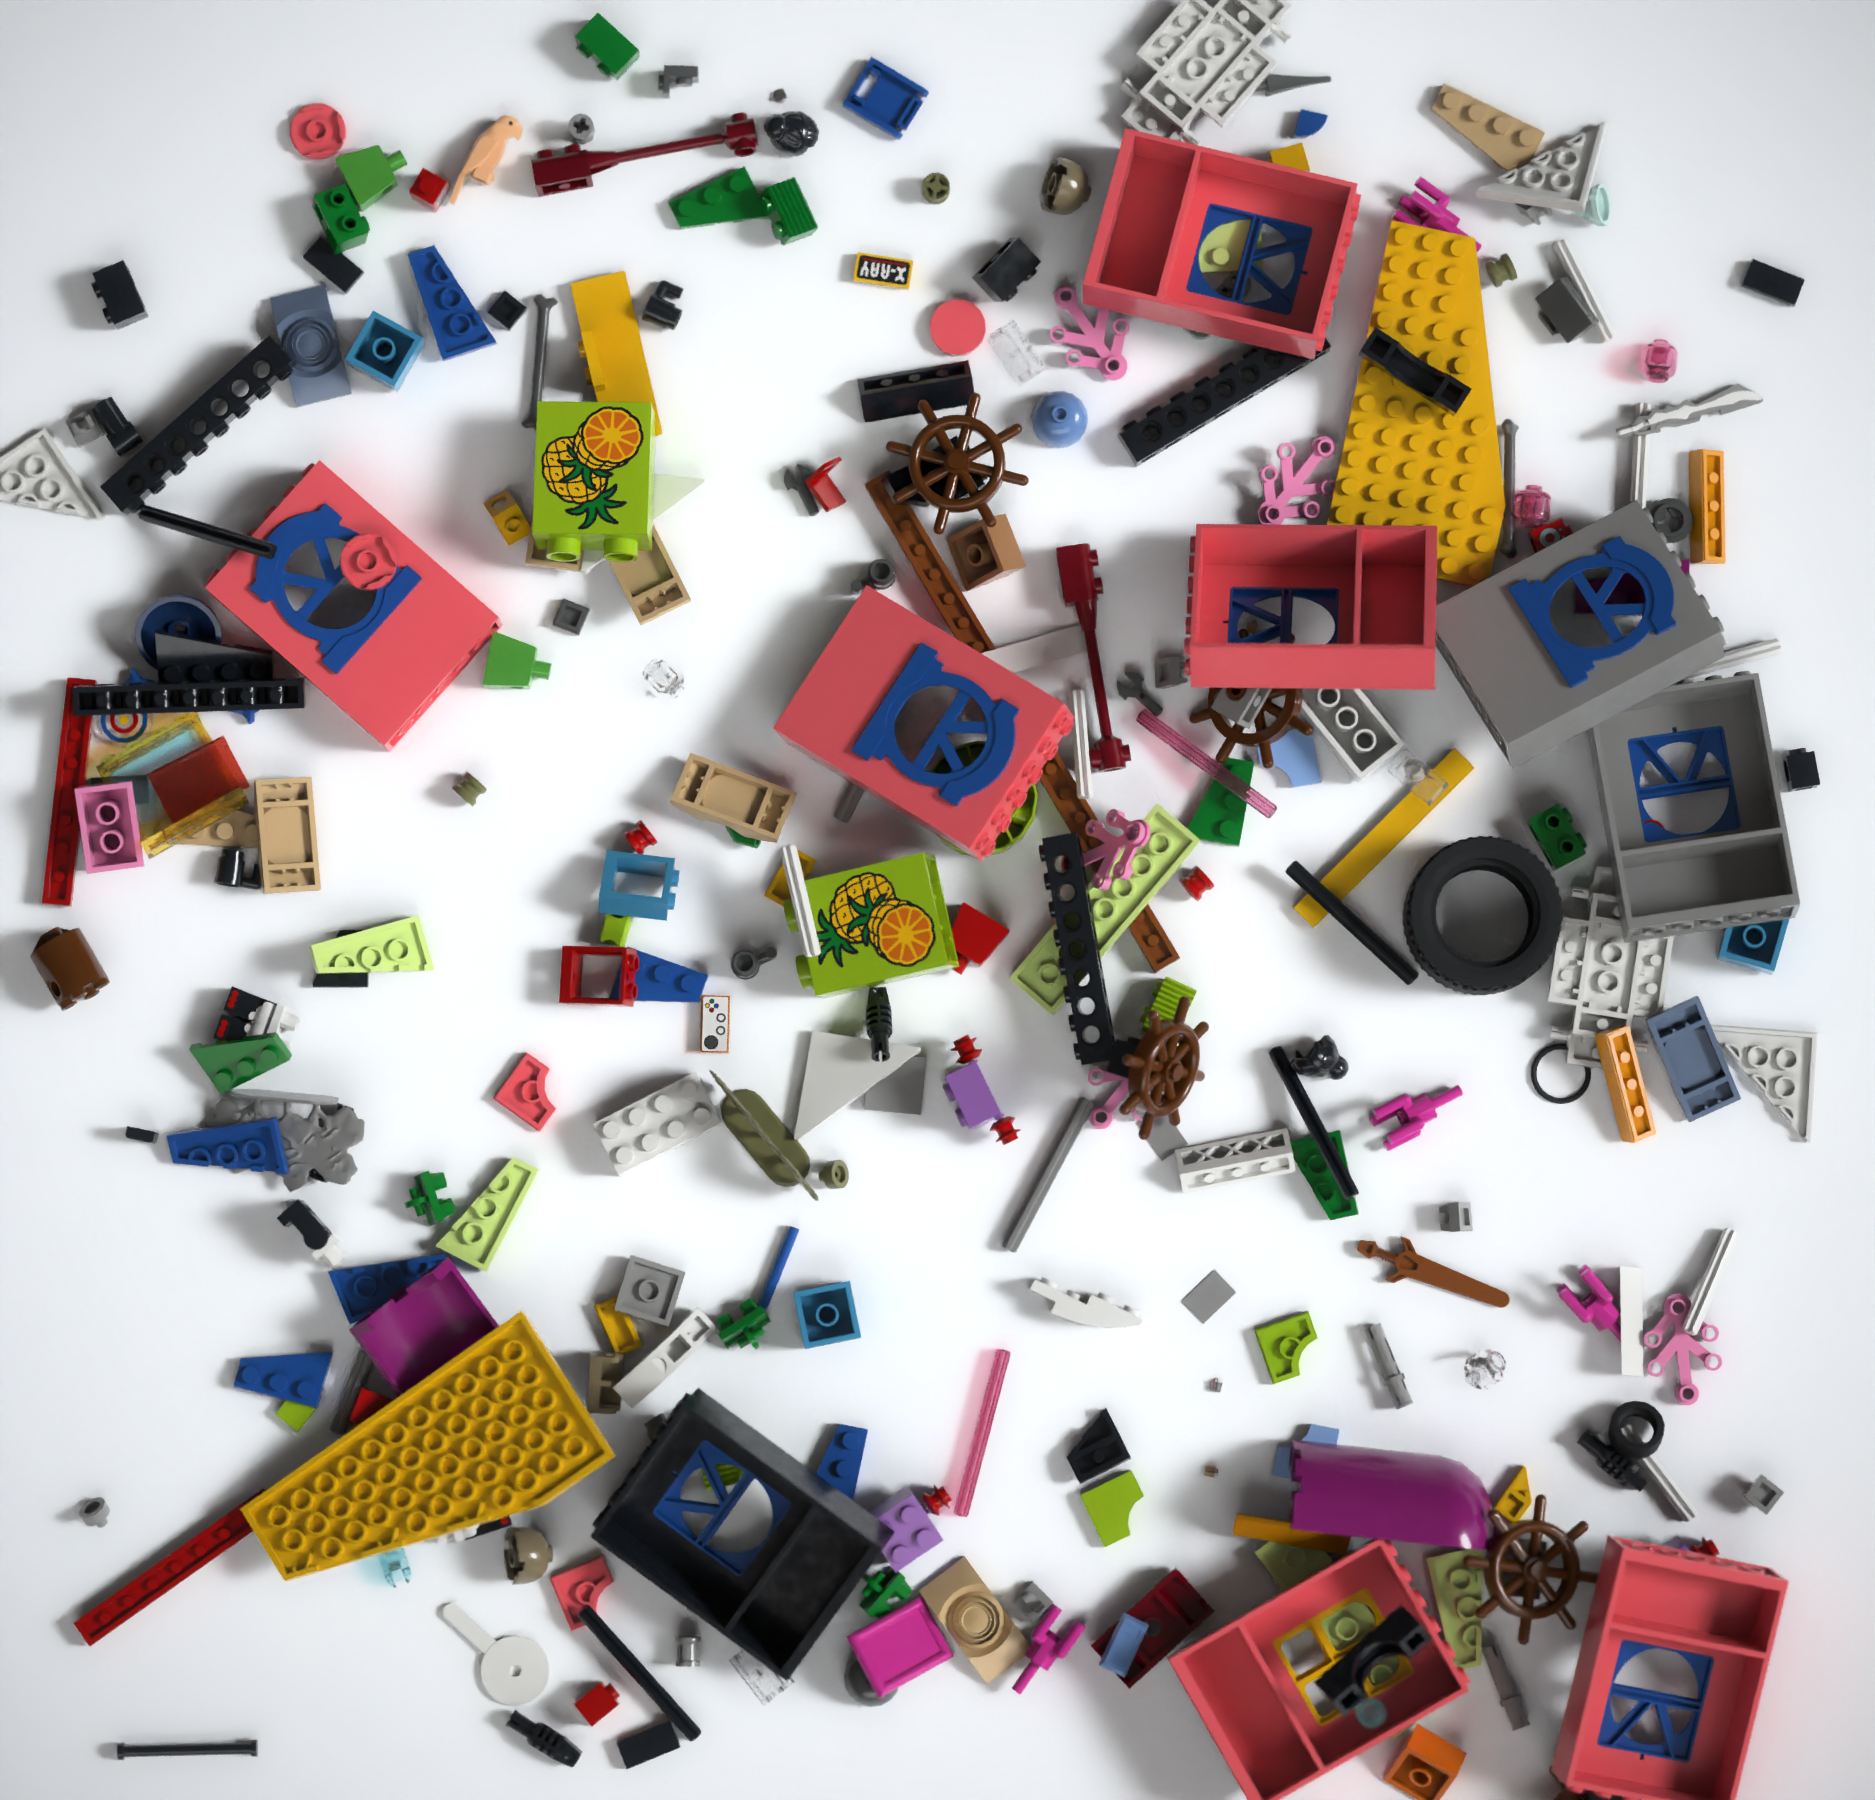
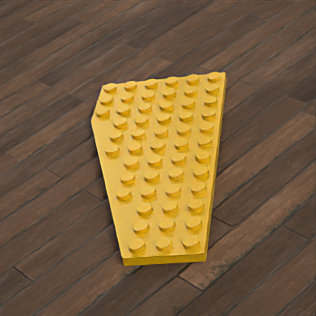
(1400, 451)
(451, 1453)

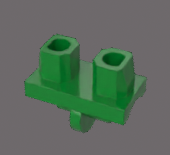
(428, 1202)
(745, 1329)
(880, 1589)

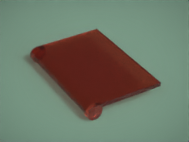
(197, 779)

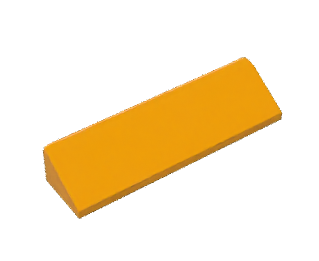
(1707, 506)
(1625, 1084)
(1279, 1532)

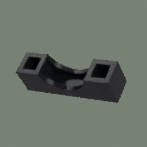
(1414, 373)
(1395, 1636)

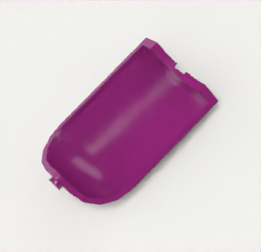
(423, 1326)
(1388, 1496)

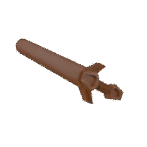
(1425, 1270)

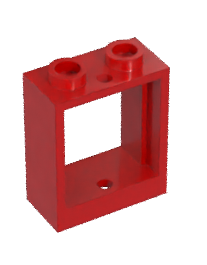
(572, 976)

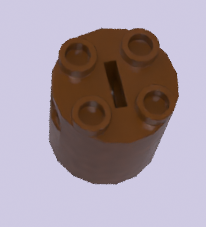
(68, 966)

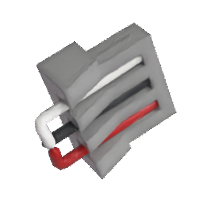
(1216, 1386)

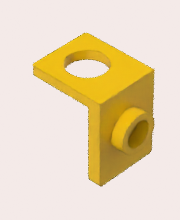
(508, 517)

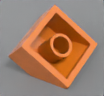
(1425, 1765)

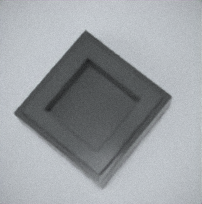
(571, 617)

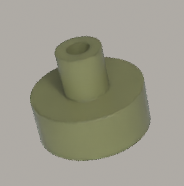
(834, 1174)

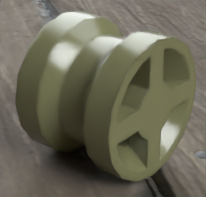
(936, 182)
(1501, 270)
(469, 788)

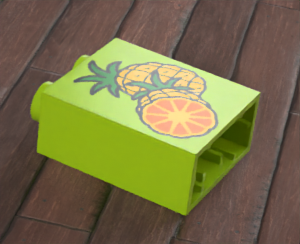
(594, 479)
(876, 926)

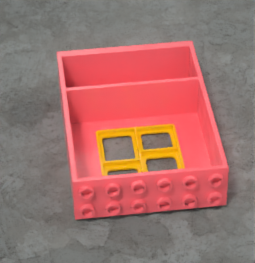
(1260, 1705)

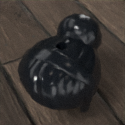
(784, 136)
(1321, 1061)

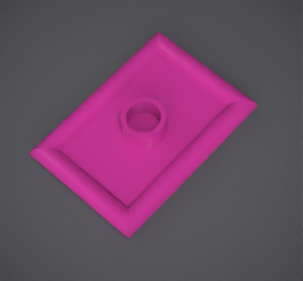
(899, 1646)

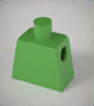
(370, 173)
(513, 664)

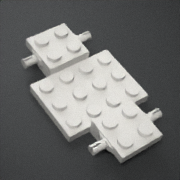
(1204, 63)
(1603, 974)

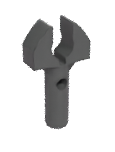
(802, 489)
(1138, 693)

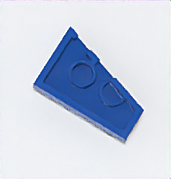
(663, 981)
(286, 1377)

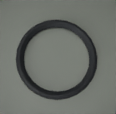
(1541, 1092)

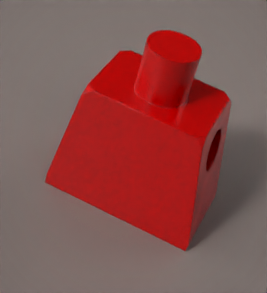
(975, 937)

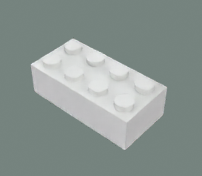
(1351, 729)
(657, 1124)

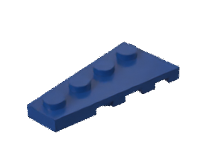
(449, 310)
(843, 1459)

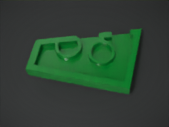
(720, 201)
(1221, 811)
(239, 1061)
(1320, 1177)

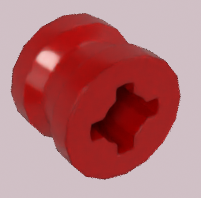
(640, 837)
(1196, 883)

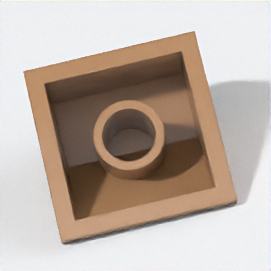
(985, 553)

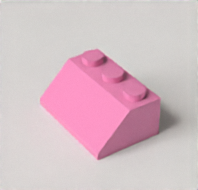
(109, 826)

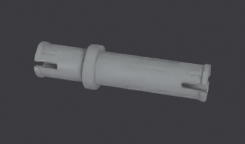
(1393, 1377)
(1505, 1687)

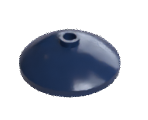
(171, 611)

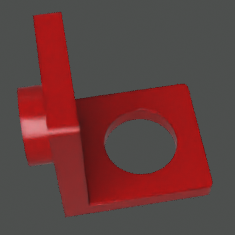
(824, 488)

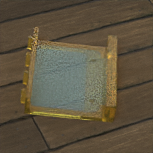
(159, 749)

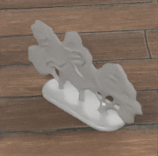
(303, 1139)

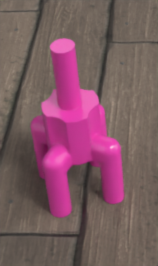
(1431, 215)
(1411, 1114)
(1595, 1306)
(1047, 1647)

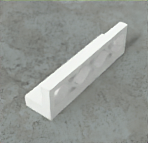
(1235, 1165)

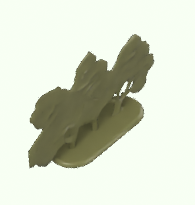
(765, 1137)

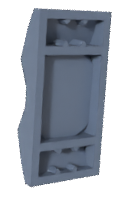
(311, 340)
(1692, 1059)

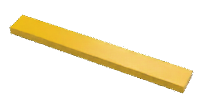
(1383, 839)

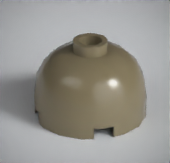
(1065, 187)
(527, 1555)

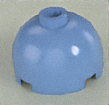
(1059, 419)

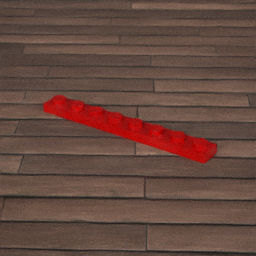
(65, 824)
(165, 1575)

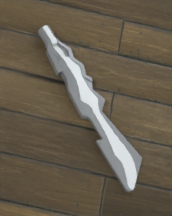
(1686, 413)

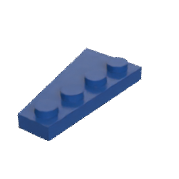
(235, 1145)
(370, 1286)

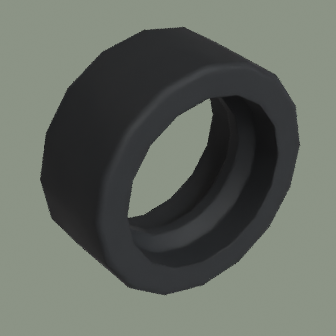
(1642, 1410)

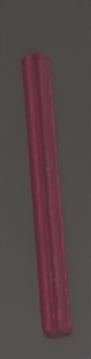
(1206, 763)
(982, 1432)

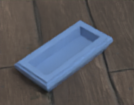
(1123, 1644)

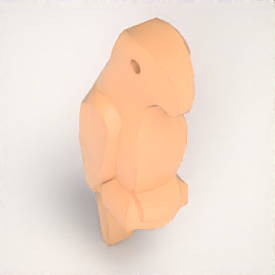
(487, 153)

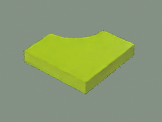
(1283, 1345)
(1111, 1505)

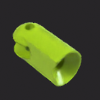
(615, 930)

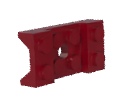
(1178, 1611)

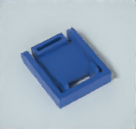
(890, 101)

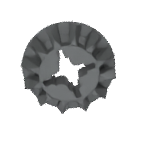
(1676, 509)

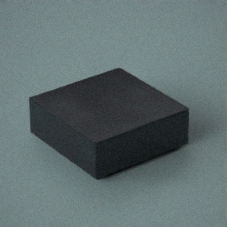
(507, 310)
(141, 1135)

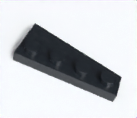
(202, 660)

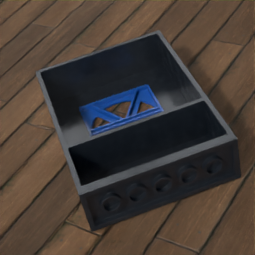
(764, 1598)

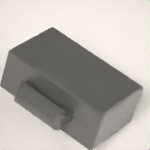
(1565, 310)

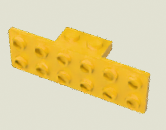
(612, 341)

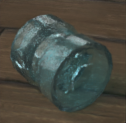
(1373, 1715)

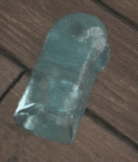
(393, 1561)

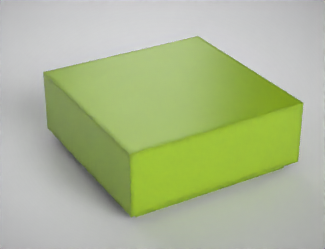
(295, 1414)

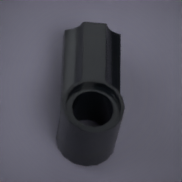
(119, 431)

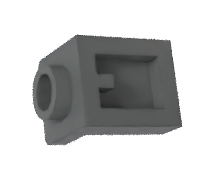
(682, 75)

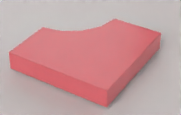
(526, 1094)
(580, 1588)

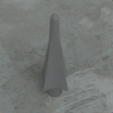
(1278, 83)

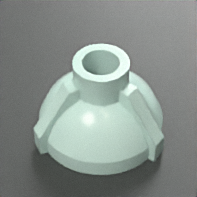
(1597, 206)

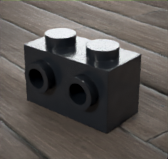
(1007, 270)
(119, 294)

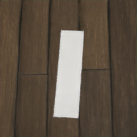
(1040, 649)
(1631, 1321)

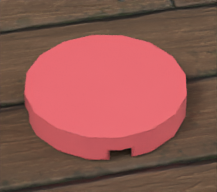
(318, 131)
(957, 327)
(368, 561)

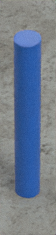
(778, 1267)

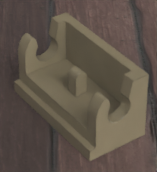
(604, 1374)

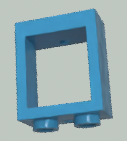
(633, 904)

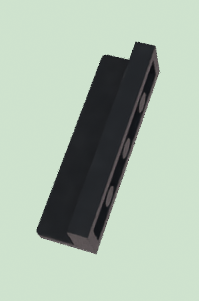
(900, 392)

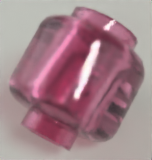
(1659, 361)
(1532, 506)

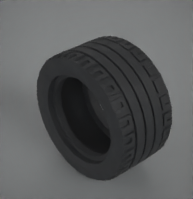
(1518, 867)

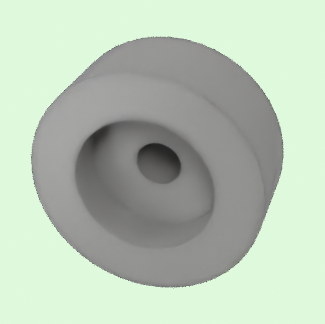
(95, 1512)

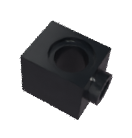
(1801, 770)

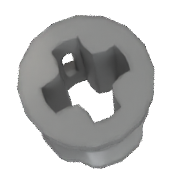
(577, 121)
(688, 1651)

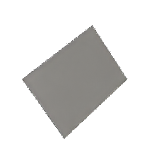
(1165, 1137)
(1209, 1296)

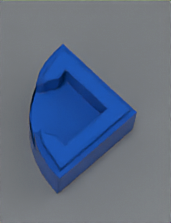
(1309, 123)

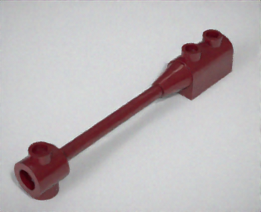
(575, 166)
(1082, 590)

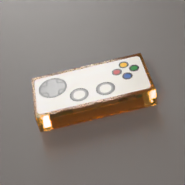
(715, 1024)

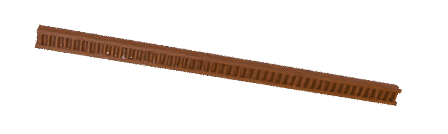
(968, 629)

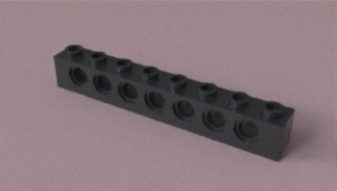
(1142, 449)
(140, 465)
(189, 696)
(1070, 847)

